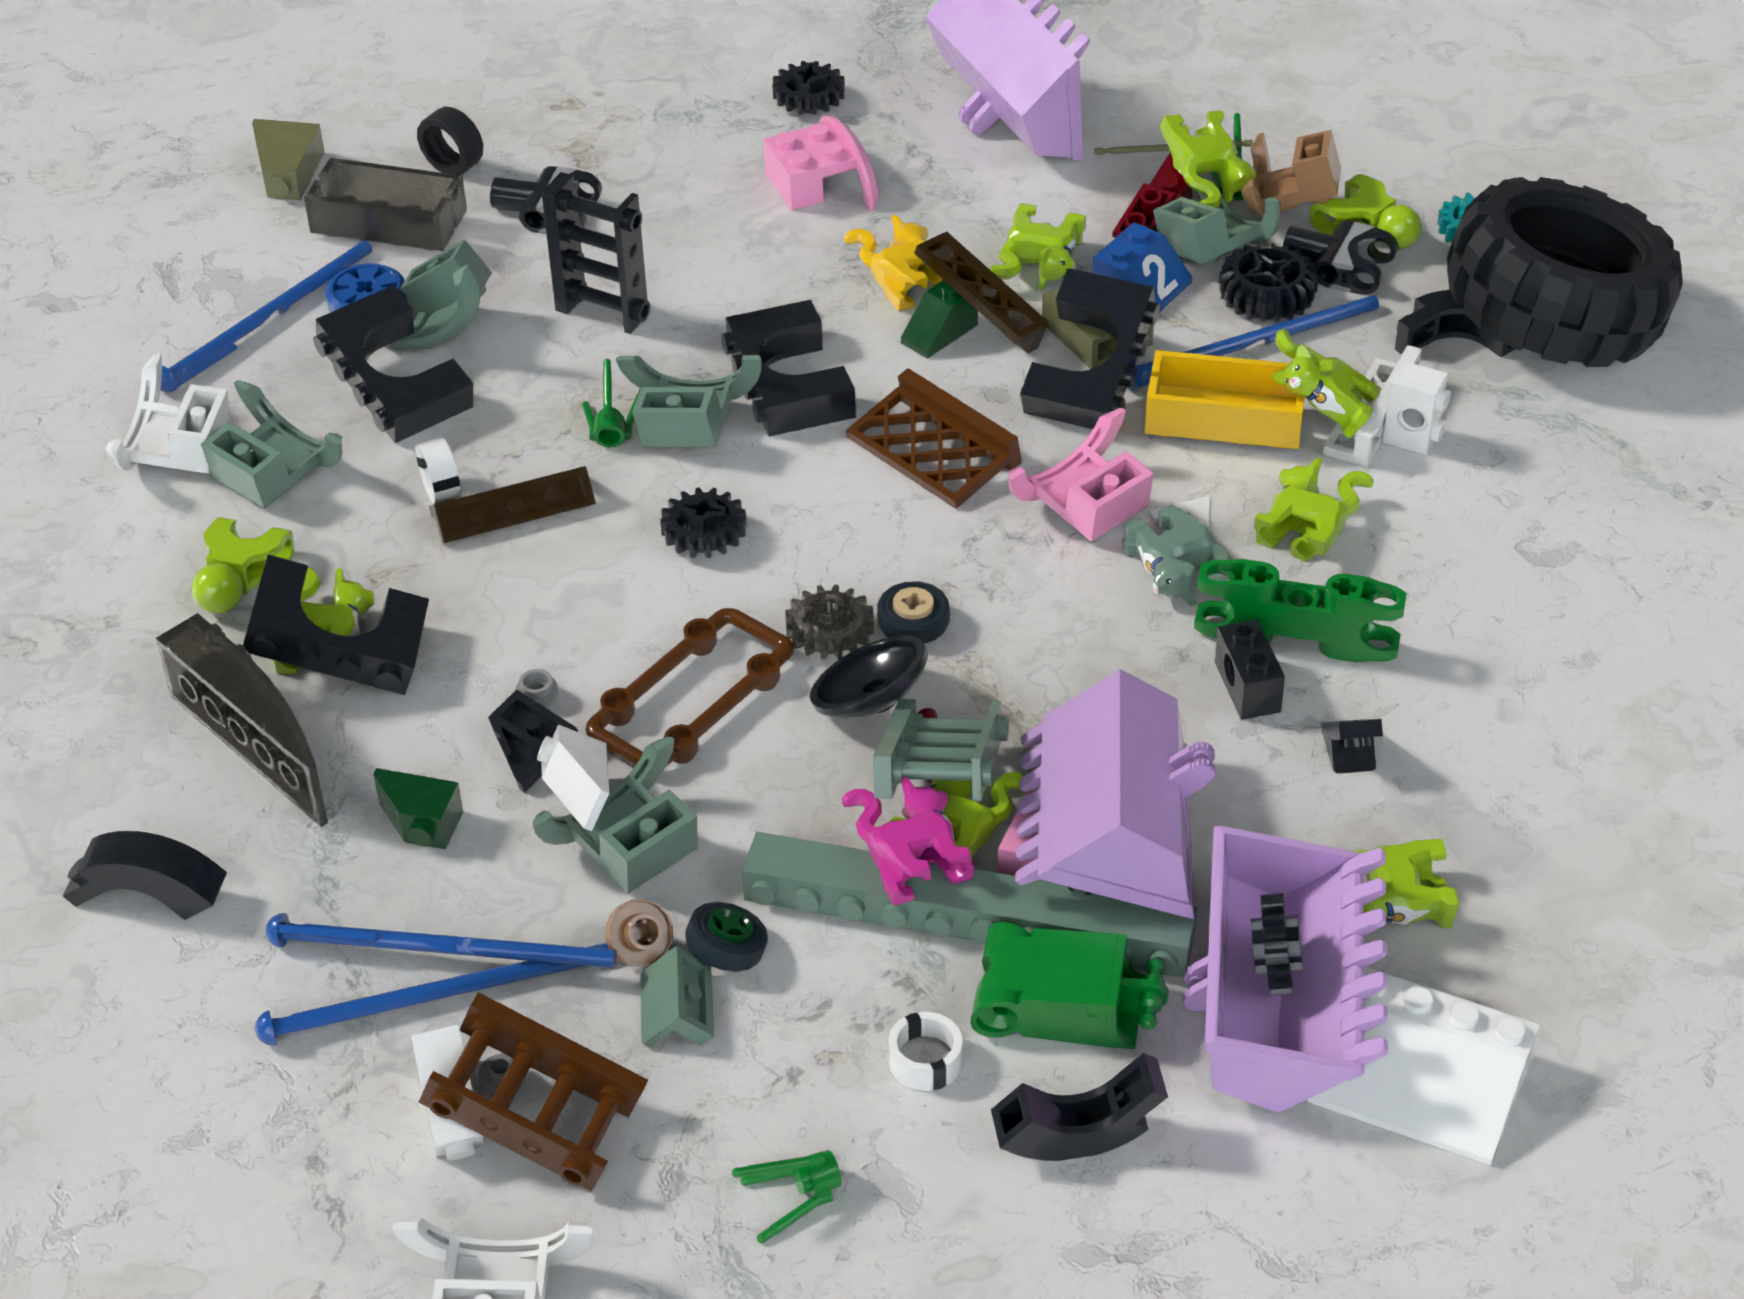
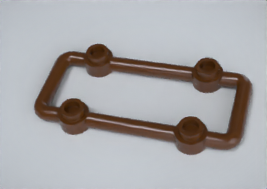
(699, 639)

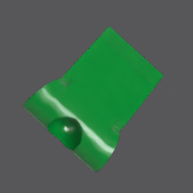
(1065, 987)

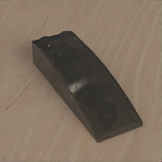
(241, 708)

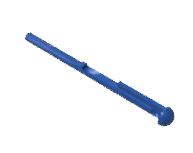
(1269, 333)
(224, 343)
(280, 930)
(268, 1028)

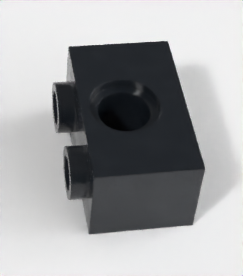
(1249, 669)

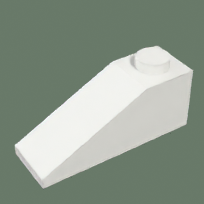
(576, 773)

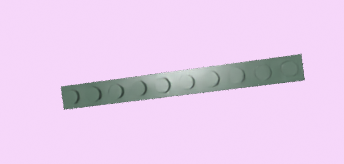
(849, 886)

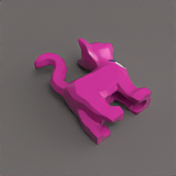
(908, 845)

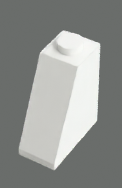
(439, 1052)

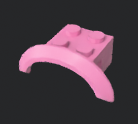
(805, 156)
(1086, 487)

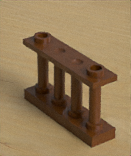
(552, 1055)

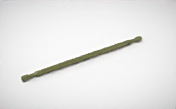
(1152, 148)

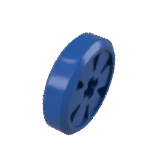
(360, 282)

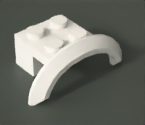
(170, 433)
(493, 1267)

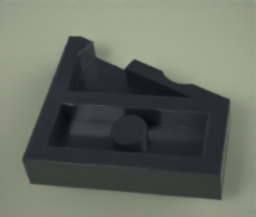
(520, 730)

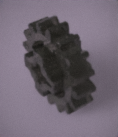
(829, 622)

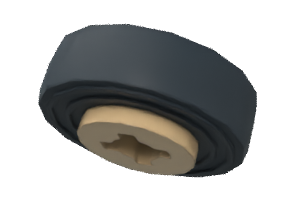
(913, 610)

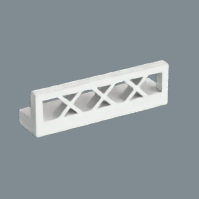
(1370, 435)

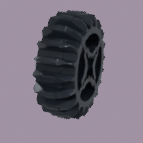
(1268, 282)

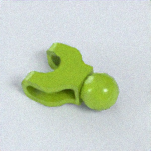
(1369, 207)
(235, 563)

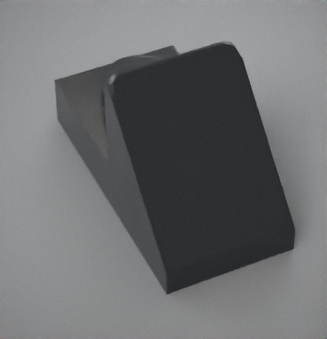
(1352, 744)

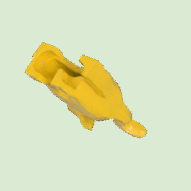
(896, 266)

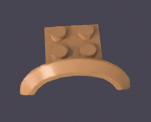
(1312, 177)

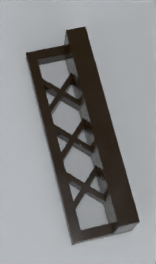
(983, 290)
(513, 504)

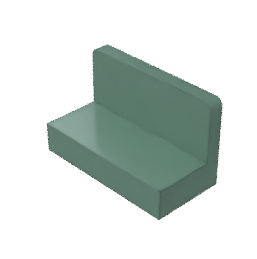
(676, 998)

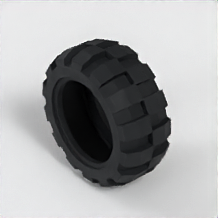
(1564, 271)

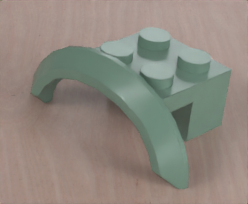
(1207, 232)
(445, 294)
(684, 411)
(271, 456)
(635, 830)

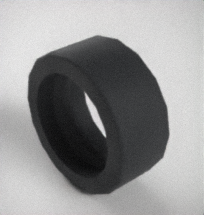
(463, 133)

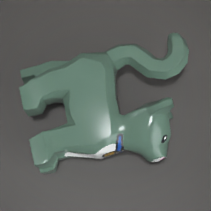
(1175, 552)

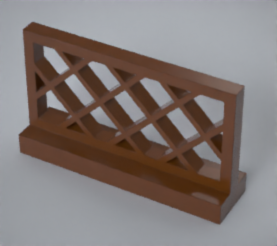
(954, 421)

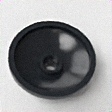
(870, 678)

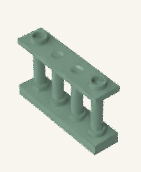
(938, 749)

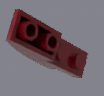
(1164, 188)

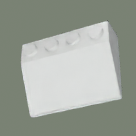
(1446, 1070)

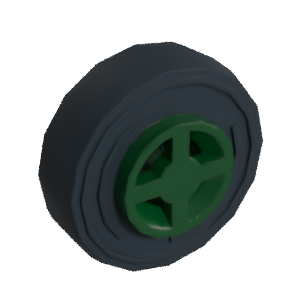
(726, 936)

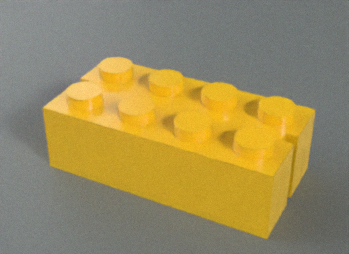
(1222, 400)

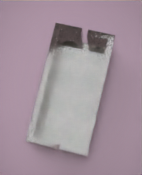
(386, 204)

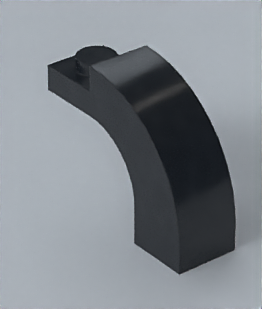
(1440, 317)
(147, 864)
(1083, 1123)

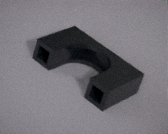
(1084, 396)
(788, 400)
(396, 403)
(285, 633)

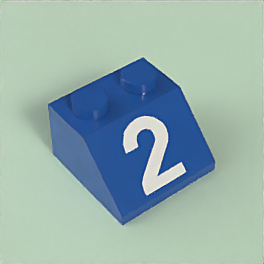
(1145, 259)

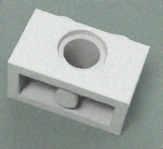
(1416, 407)

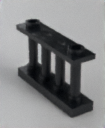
(568, 261)

